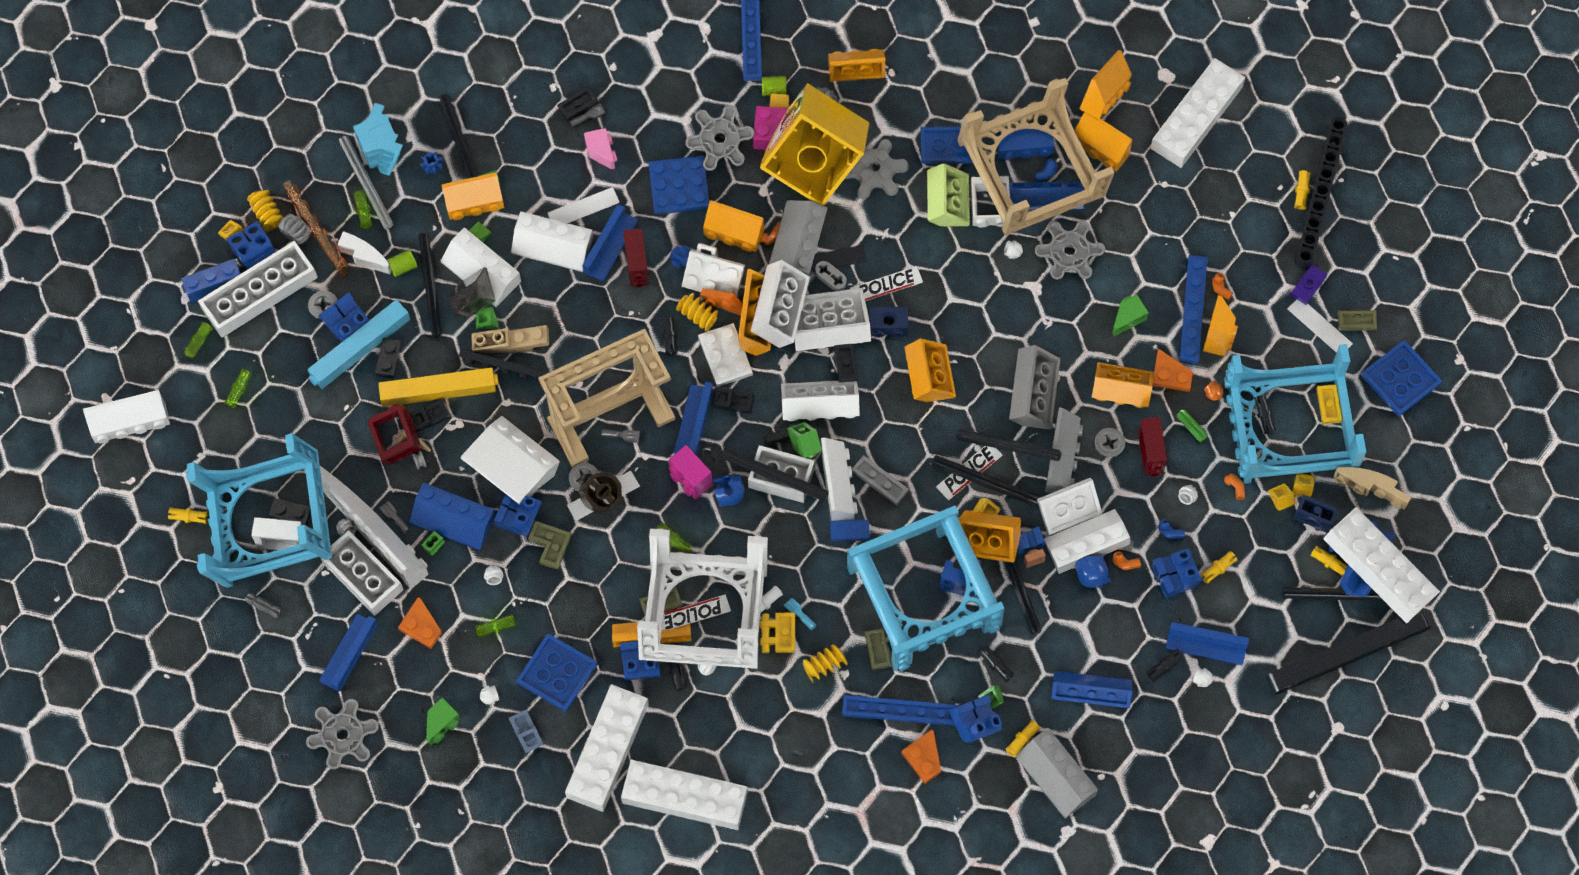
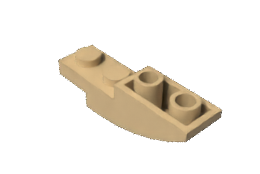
(508, 341)
(1367, 480)

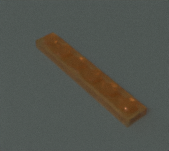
(312, 222)

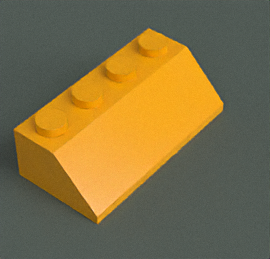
(1107, 86)
(748, 340)

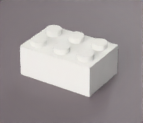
(785, 462)

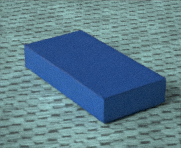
(849, 530)

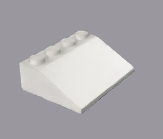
(833, 320)
(511, 460)

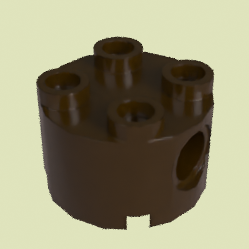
(600, 492)

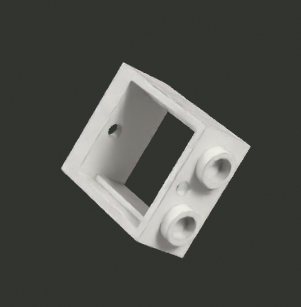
(984, 220)
(275, 533)

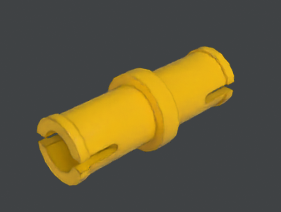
(1302, 190)
(188, 515)
(1329, 560)
(1218, 567)
(1022, 738)

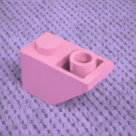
(599, 147)

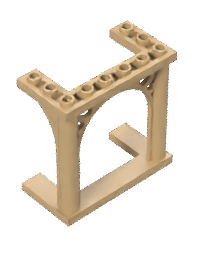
(1054, 108)
(644, 381)

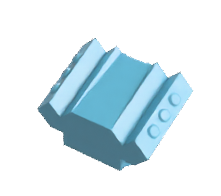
(378, 140)

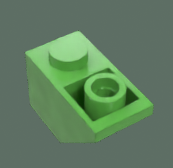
(439, 720)

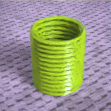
(774, 85)
(402, 263)

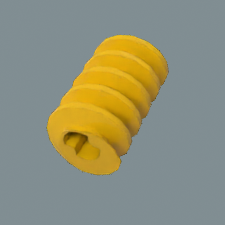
(265, 210)
(697, 312)
(824, 662)

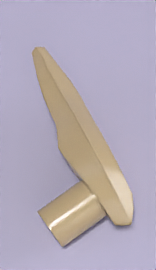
(403, 437)

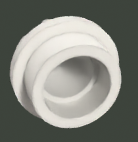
(1013, 249)
(1188, 494)
(345, 525)
(493, 575)
(706, 669)
(1203, 677)
(489, 695)

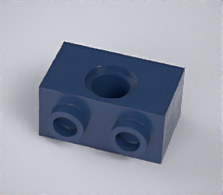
(897, 315)
(1316, 514)

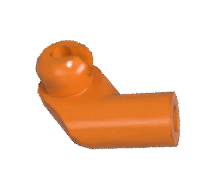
(769, 239)
(1219, 287)
(1237, 483)
(1123, 563)

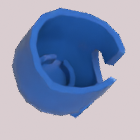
(729, 490)
(1092, 571)

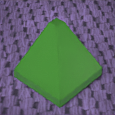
(480, 231)
(486, 319)
(995, 696)

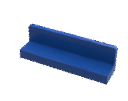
(1043, 193)
(609, 244)
(694, 417)
(1352, 582)
(1207, 643)
(348, 652)
(1091, 689)

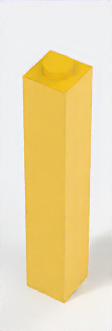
(438, 387)

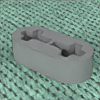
(833, 272)

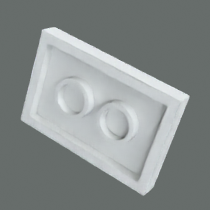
(712, 273)
(724, 355)
(1069, 506)

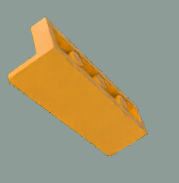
(629, 632)

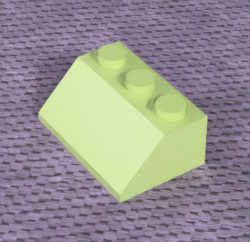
(948, 196)

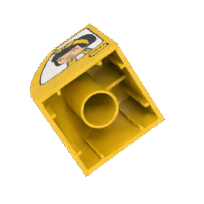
(815, 145)

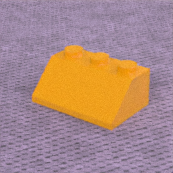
(856, 65)
(1103, 141)
(473, 196)
(733, 226)
(1221, 329)
(929, 371)
(1123, 385)
(992, 535)

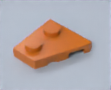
(722, 300)
(1171, 373)
(420, 625)
(923, 757)

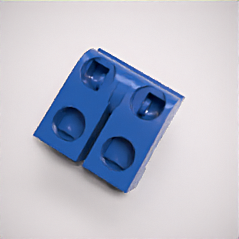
(254, 249)
(353, 317)
(517, 517)
(1176, 573)
(953, 579)
(634, 667)
(976, 719)

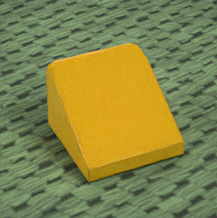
(779, 100)
(230, 229)
(1303, 485)
(1282, 496)
(986, 506)

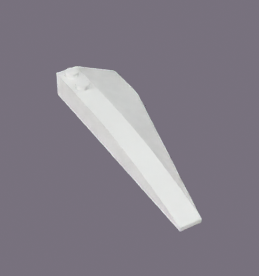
(375, 531)

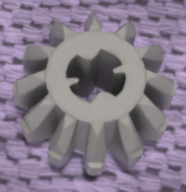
(294, 229)

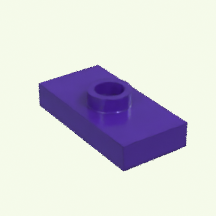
(1309, 285)

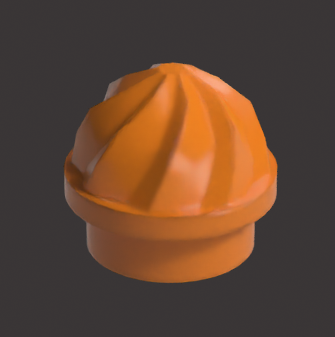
(1214, 391)

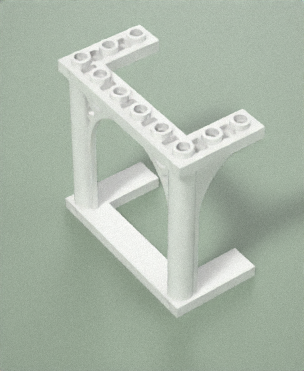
(699, 564)

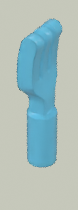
(794, 607)

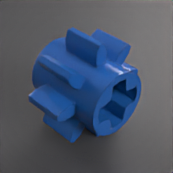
(428, 163)
(680, 256)

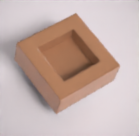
(1034, 557)

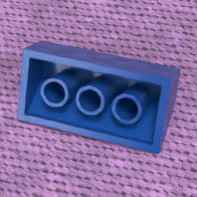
(452, 516)

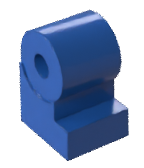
(1030, 541)

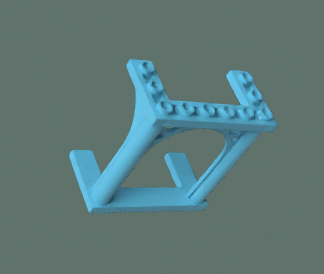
(1242, 378)
(217, 482)
(988, 616)

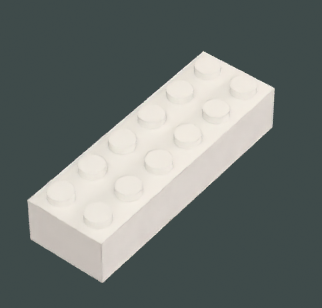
(1197, 112)
(257, 289)
(1381, 565)
(607, 748)
(684, 794)

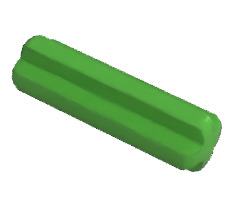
(1192, 425)

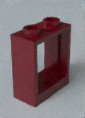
(636, 257)
(1152, 446)
(403, 449)

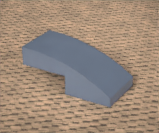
(525, 731)

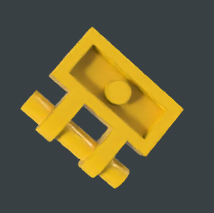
(784, 633)

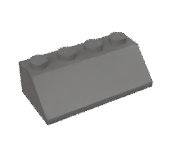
(799, 234)
(1034, 388)
(1065, 440)
(1057, 773)

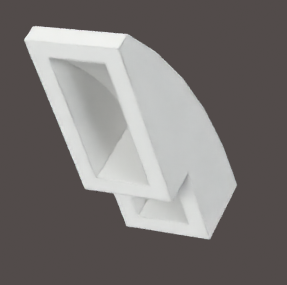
(363, 253)

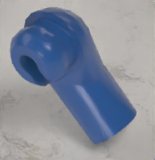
(1049, 171)
(1165, 528)

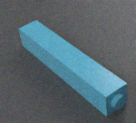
(358, 344)

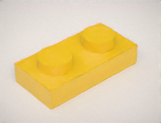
(1329, 404)

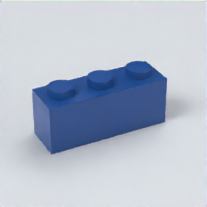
(1025, 144)
(208, 280)

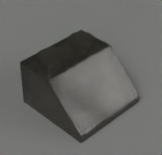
(472, 294)

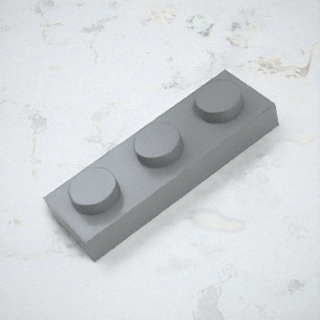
(880, 480)

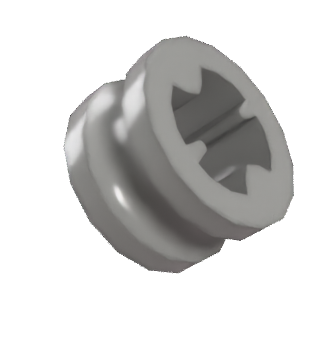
(419, 460)

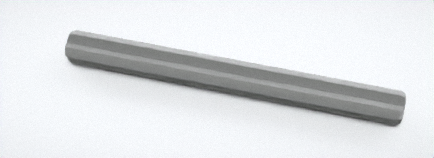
(366, 182)

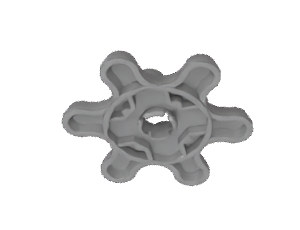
(722, 125)
(877, 179)
(1075, 239)
(333, 724)

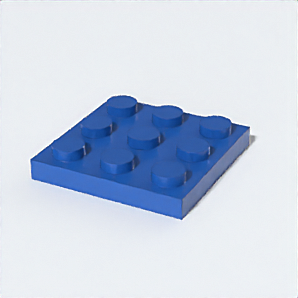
(678, 185)
(1401, 378)
(556, 672)

